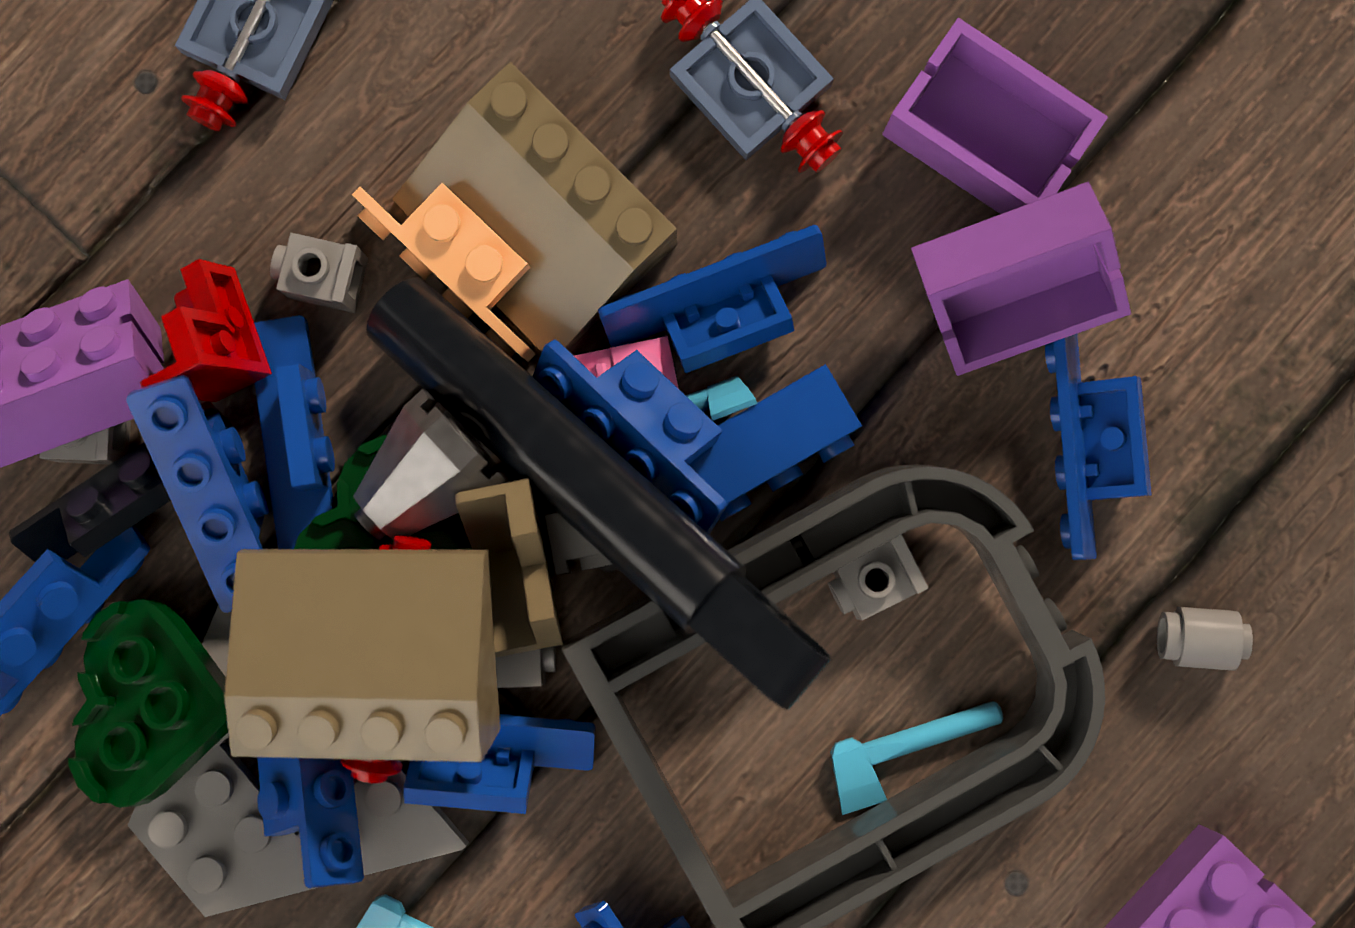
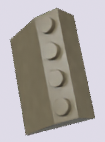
(549, 201)
(362, 655)

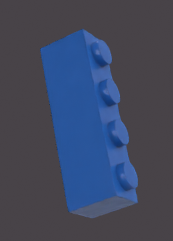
(777, 436)

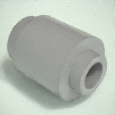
(1204, 638)

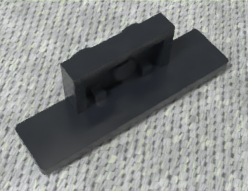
(98, 507)

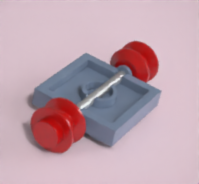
(249, 43)
(753, 79)

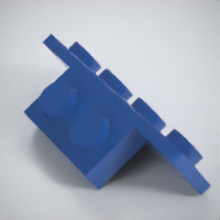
(719, 305)
(642, 421)
(292, 429)
(1100, 443)
(202, 477)
(54, 604)
(506, 771)
(319, 803)

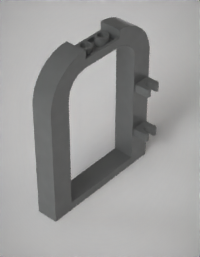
(930, 816)

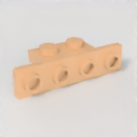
(461, 252)

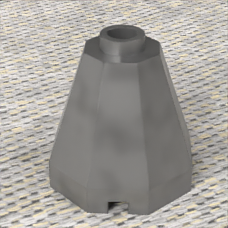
(420, 471)

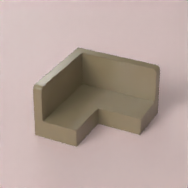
(521, 583)

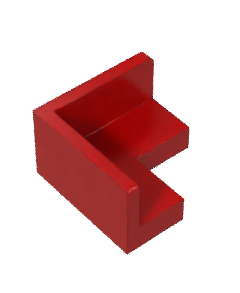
(212, 334)

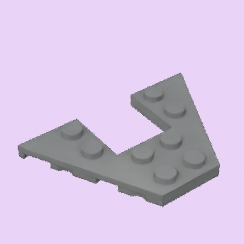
(214, 838)

